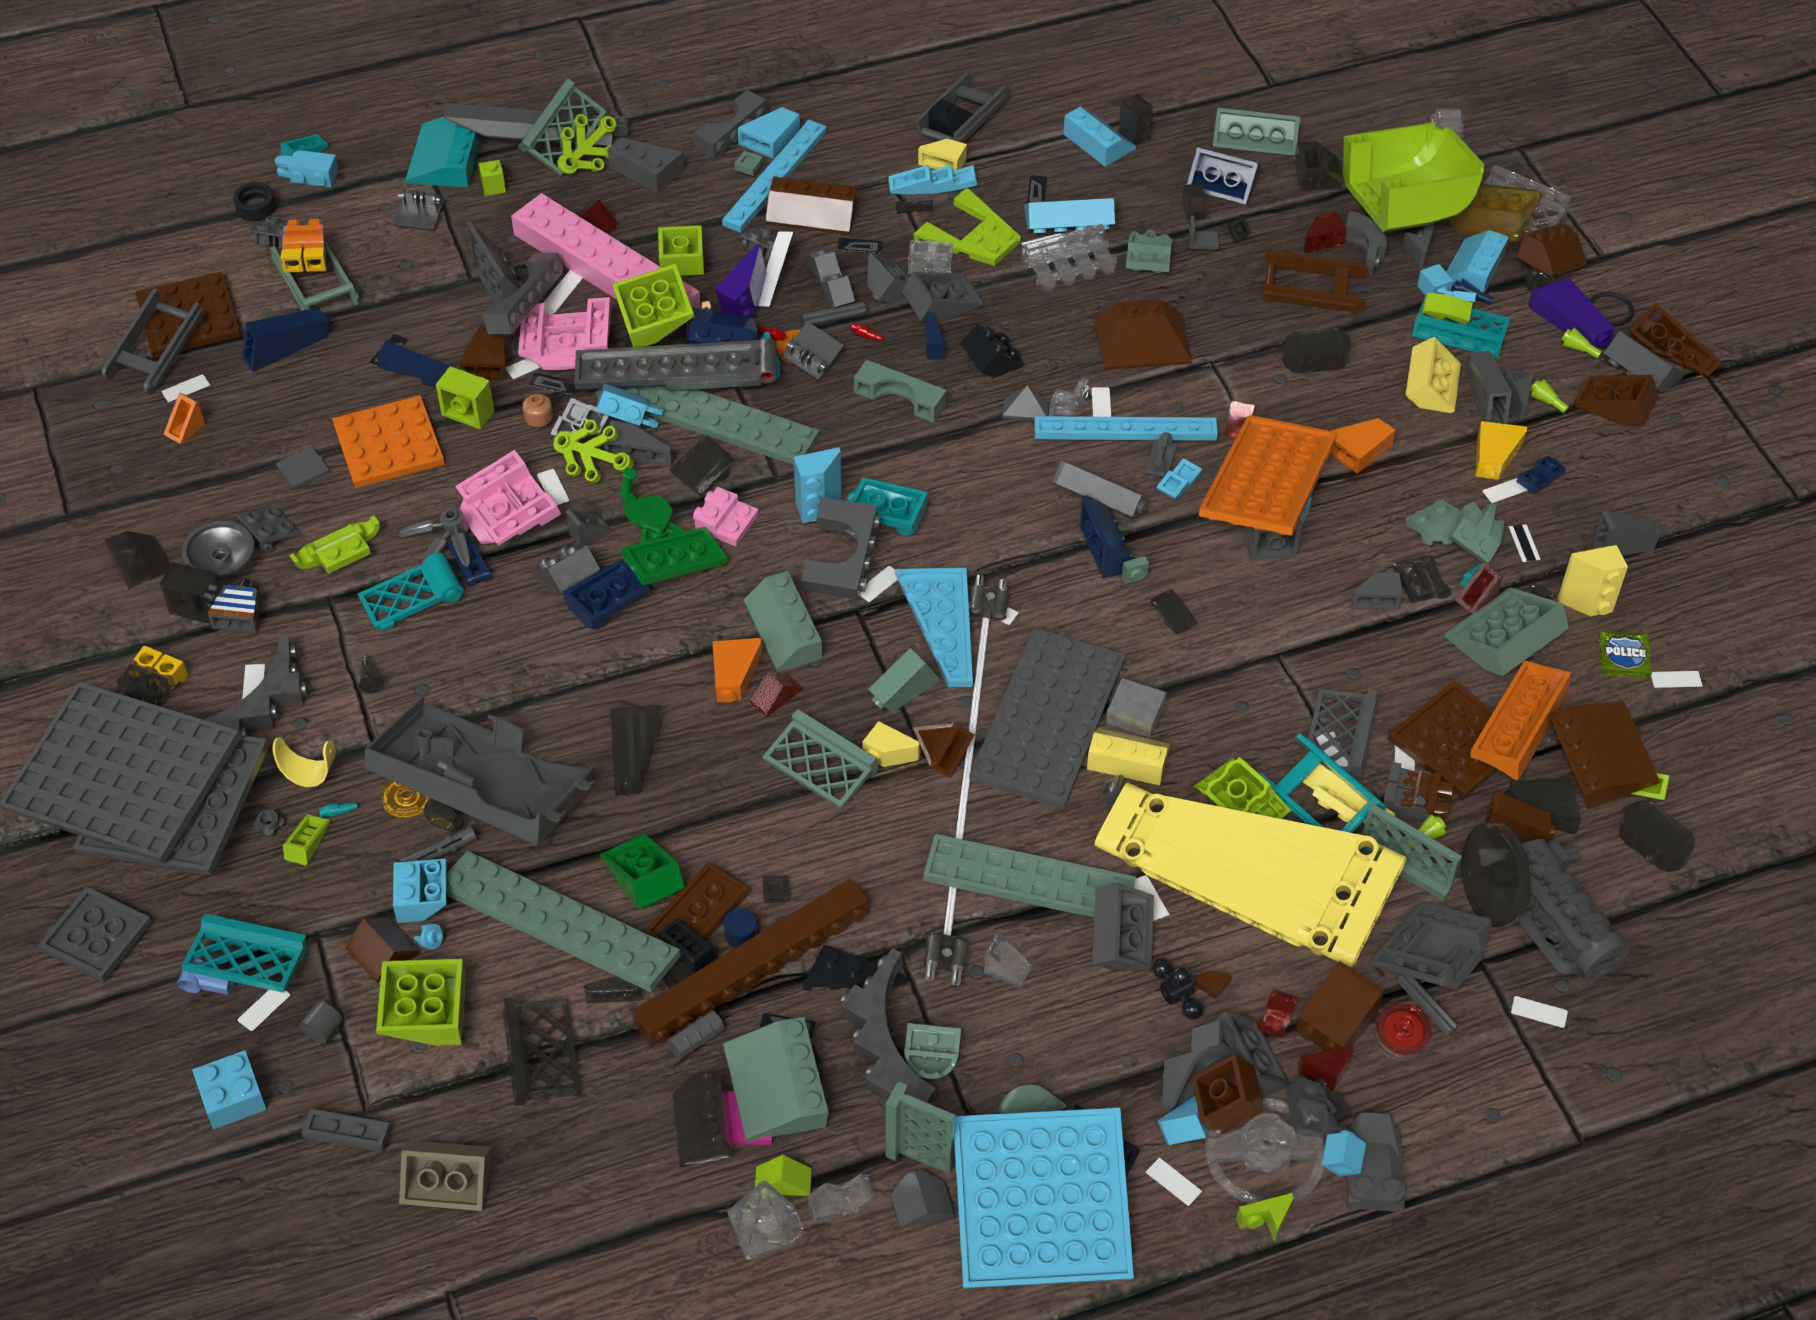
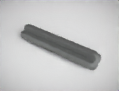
(834, 313)
(1428, 1004)

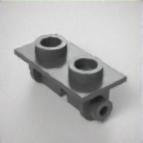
(1161, 456)

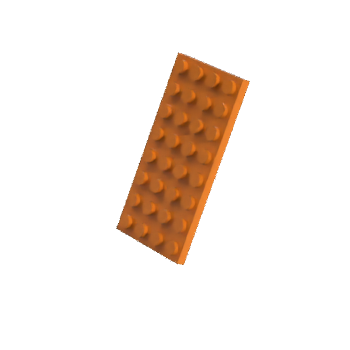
(1268, 475)

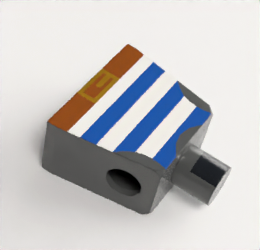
(236, 608)

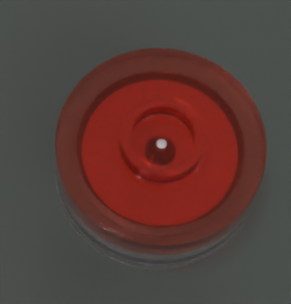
(1402, 1031)

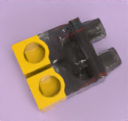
(151, 678)

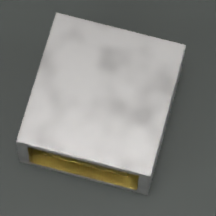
(1136, 707)

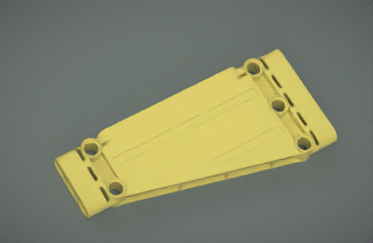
(1258, 868)

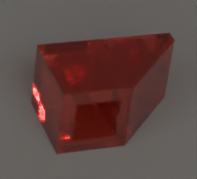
(1325, 232)

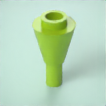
(1576, 341)
(1544, 393)
(1432, 827)

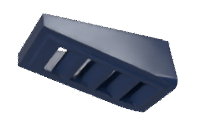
(934, 342)

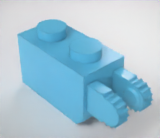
(308, 168)
(627, 406)

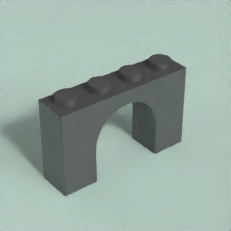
(847, 577)

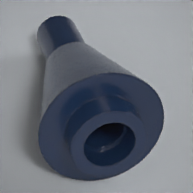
(1465, 286)

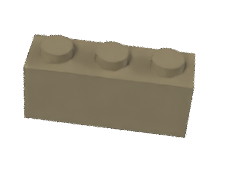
(444, 1175)

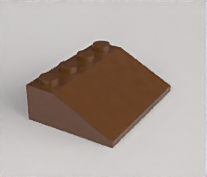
(1603, 751)

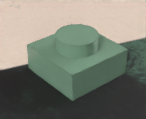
(748, 163)
(1135, 570)

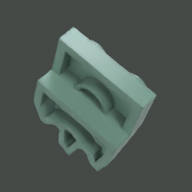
(1148, 252)
(1478, 531)

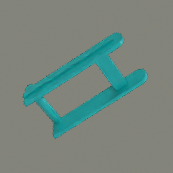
(1304, 769)

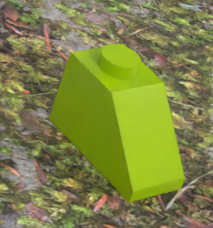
(491, 177)

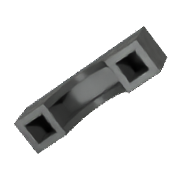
(715, 138)

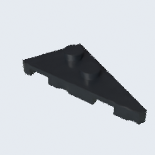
(842, 970)

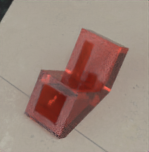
(1278, 1013)

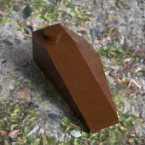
(1669, 338)

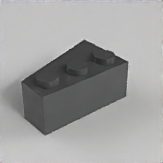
(646, 163)

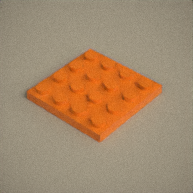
(388, 441)

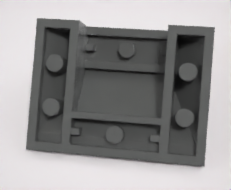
(1435, 945)

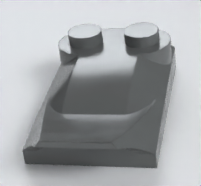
(1381, 1177)

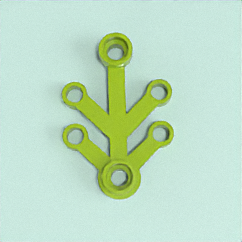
(584, 147)
(589, 449)

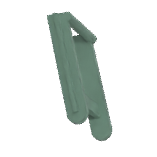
(305, 303)

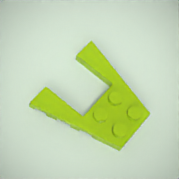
(986, 242)

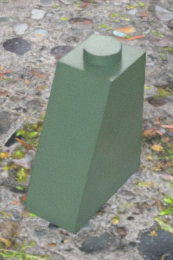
(903, 682)

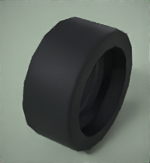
(251, 191)

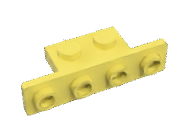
(1336, 794)

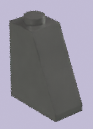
(1629, 532)

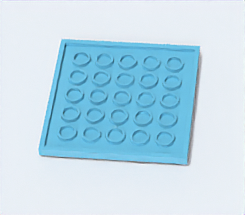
(1042, 1198)

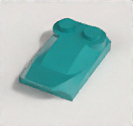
(896, 504)

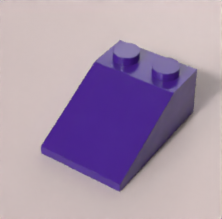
(743, 286)

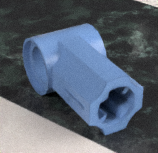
(195, 982)

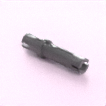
(466, 836)

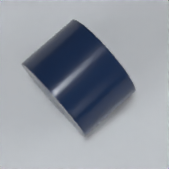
(739, 927)

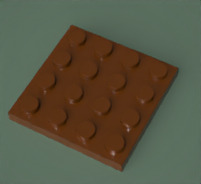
(218, 314)
(1442, 738)

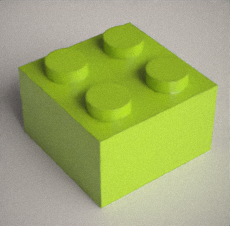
(682, 247)
(465, 397)

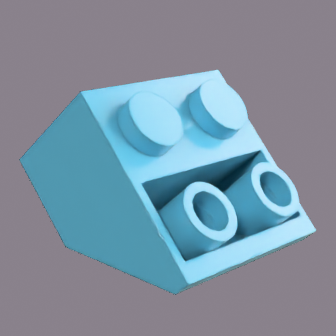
(418, 889)

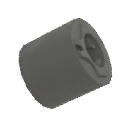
(320, 1022)

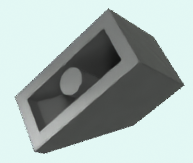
(1378, 592)

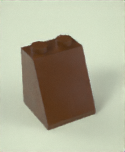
(1340, 1009)

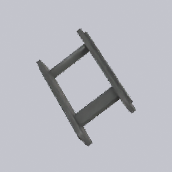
(961, 89)
(158, 369)

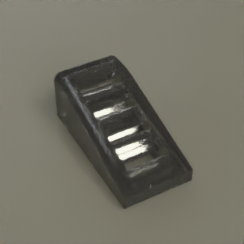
(612, 990)

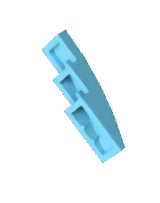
(928, 181)

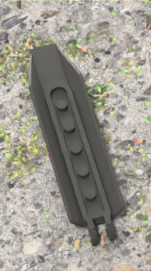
(516, 123)

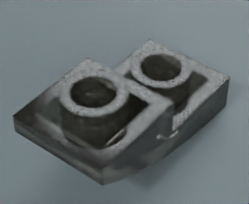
(1174, 611)

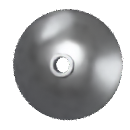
(219, 547)

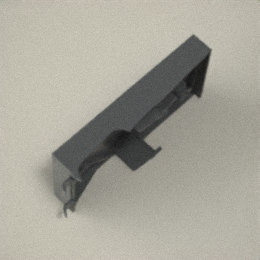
(477, 770)

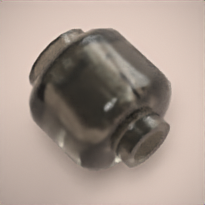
(1537, 278)

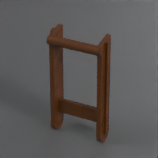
(1339, 269)

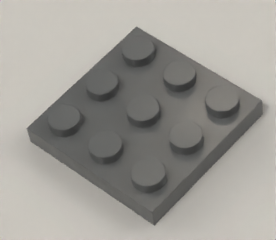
(95, 934)

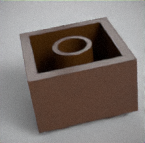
(1227, 1094)

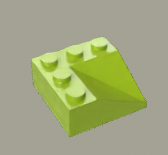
(653, 305)
(422, 1001)

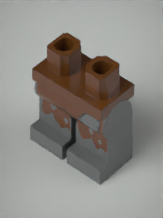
(1415, 793)

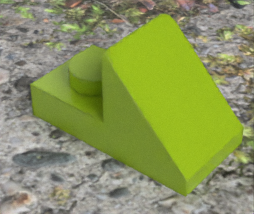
(1269, 1211)

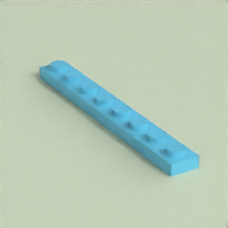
(781, 166)
(1124, 428)

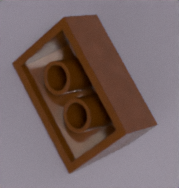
(1553, 250)

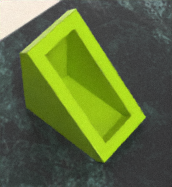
(785, 1176)

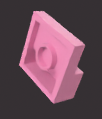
(725, 516)

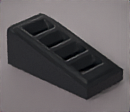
(701, 953)

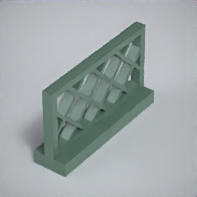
(548, 115)
(837, 747)
(1419, 869)
(899, 1126)

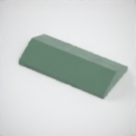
(1256, 132)

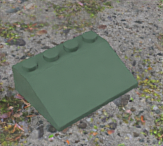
(1509, 630)
(776, 1080)

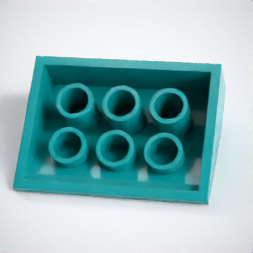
(444, 154)

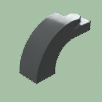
(1368, 236)

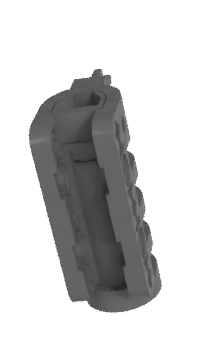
(1567, 915)

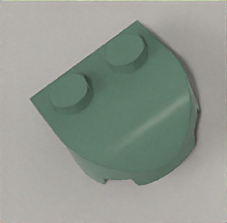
(1434, 522)
(932, 1050)
(1029, 1099)

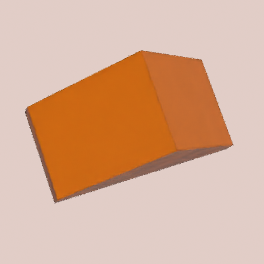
(184, 419)

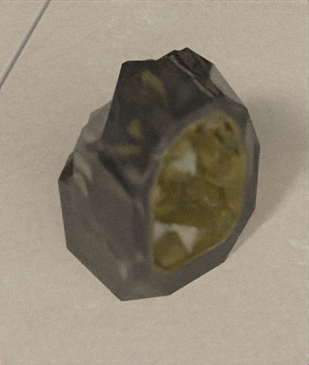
(443, 815)

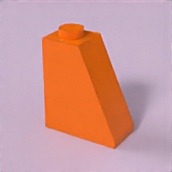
(1362, 443)
(735, 666)

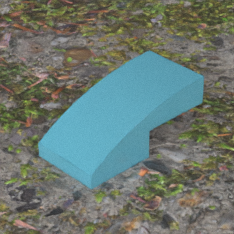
(1180, 480)

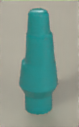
(1468, 575)
(336, 809)

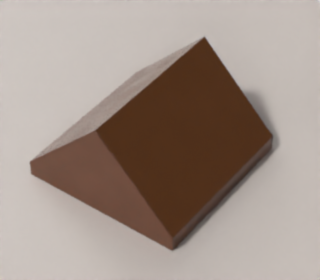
(377, 942)

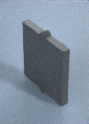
(302, 468)

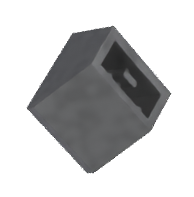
(566, 568)

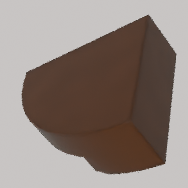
(1213, 983)

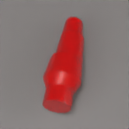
(864, 331)
(775, 333)

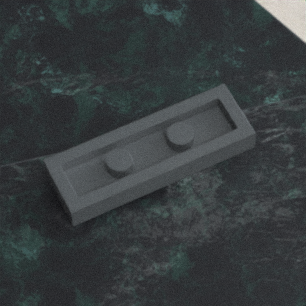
(346, 1130)

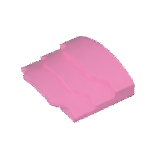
(555, 338)
(504, 501)

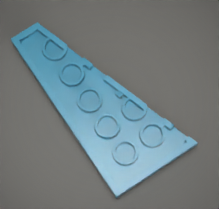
(942, 611)

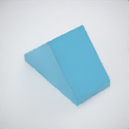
(1183, 1124)

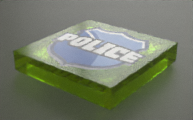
(1625, 654)

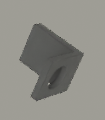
(1202, 239)

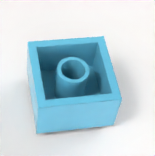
(229, 1089)

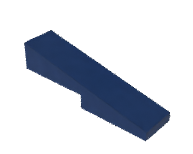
(408, 362)

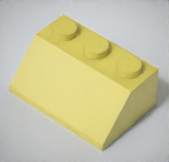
(1433, 377)
(1593, 580)
(1127, 755)

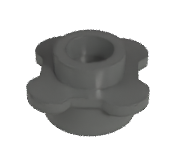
(266, 817)

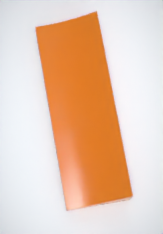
(1522, 718)

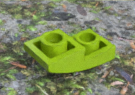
(1447, 306)

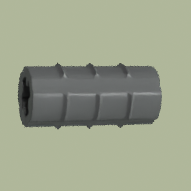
(695, 1034)

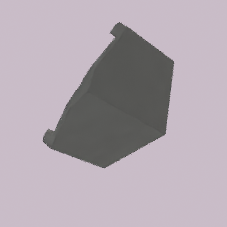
(921, 1200)

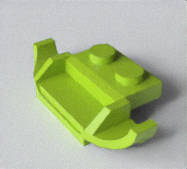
(338, 547)

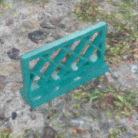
(1465, 337)
(250, 938)

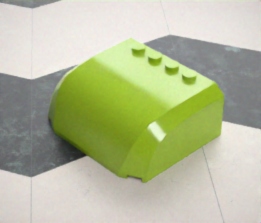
(1411, 174)

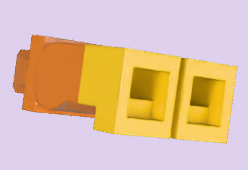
(303, 244)

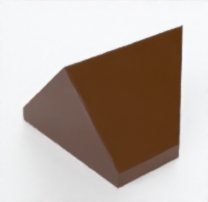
(943, 745)

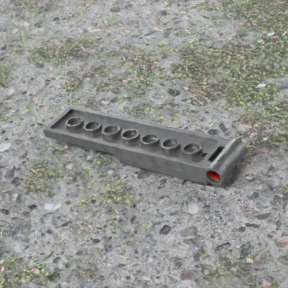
(679, 365)

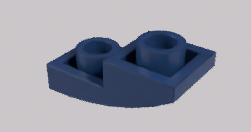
(1541, 475)

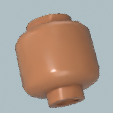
(537, 410)

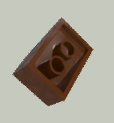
(1619, 397)

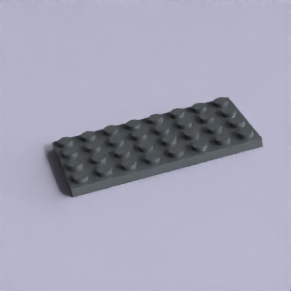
(1048, 718)

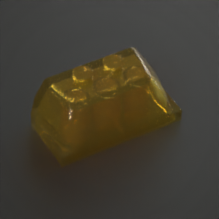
(1499, 210)

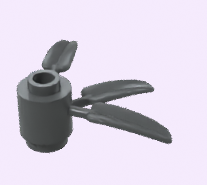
(455, 527)

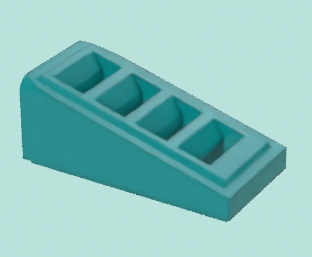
(304, 144)

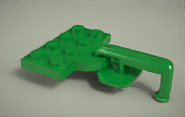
(664, 547)

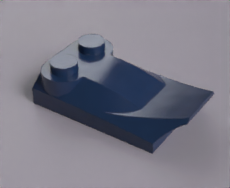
(604, 594)

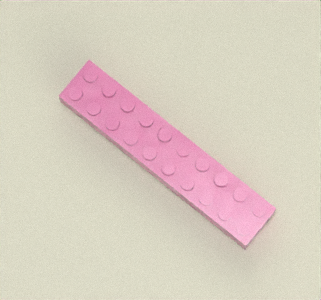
(583, 246)

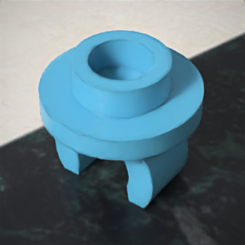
(430, 937)

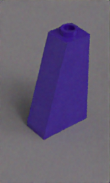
(1568, 308)

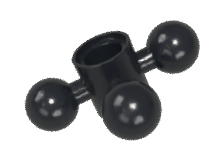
(1177, 987)

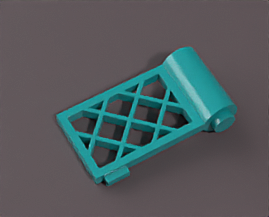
(436, 574)

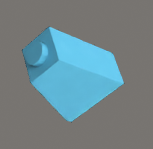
(769, 132)

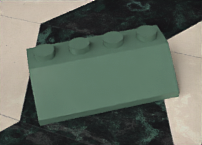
(783, 622)

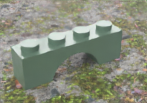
(877, 380)

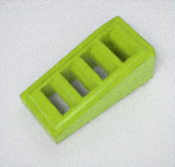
(302, 853)

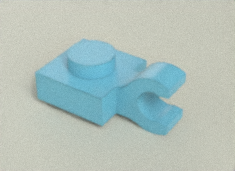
(1468, 296)

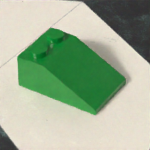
(643, 871)

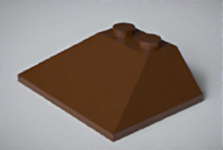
(1142, 335)

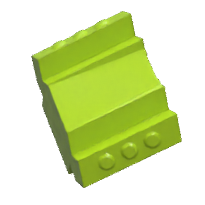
(1242, 789)

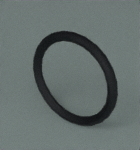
(1629, 303)

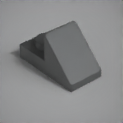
(1417, 245)

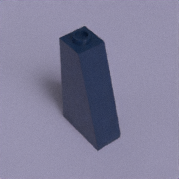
(281, 336)

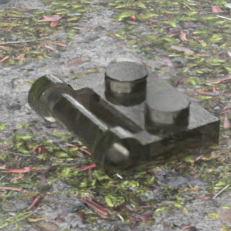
(1416, 582)

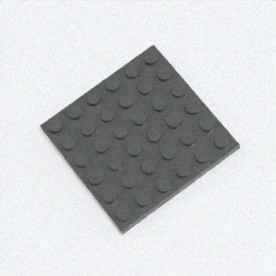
(213, 821)

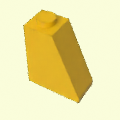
(1497, 448)

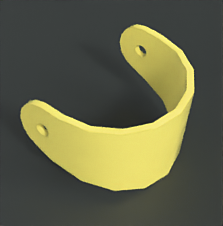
(302, 770)

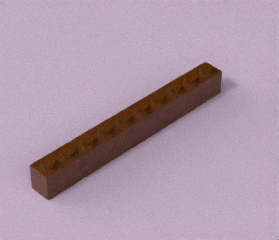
(750, 962)

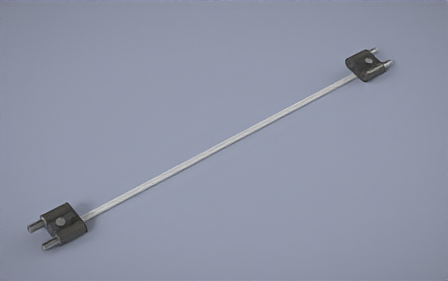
(944, 950)

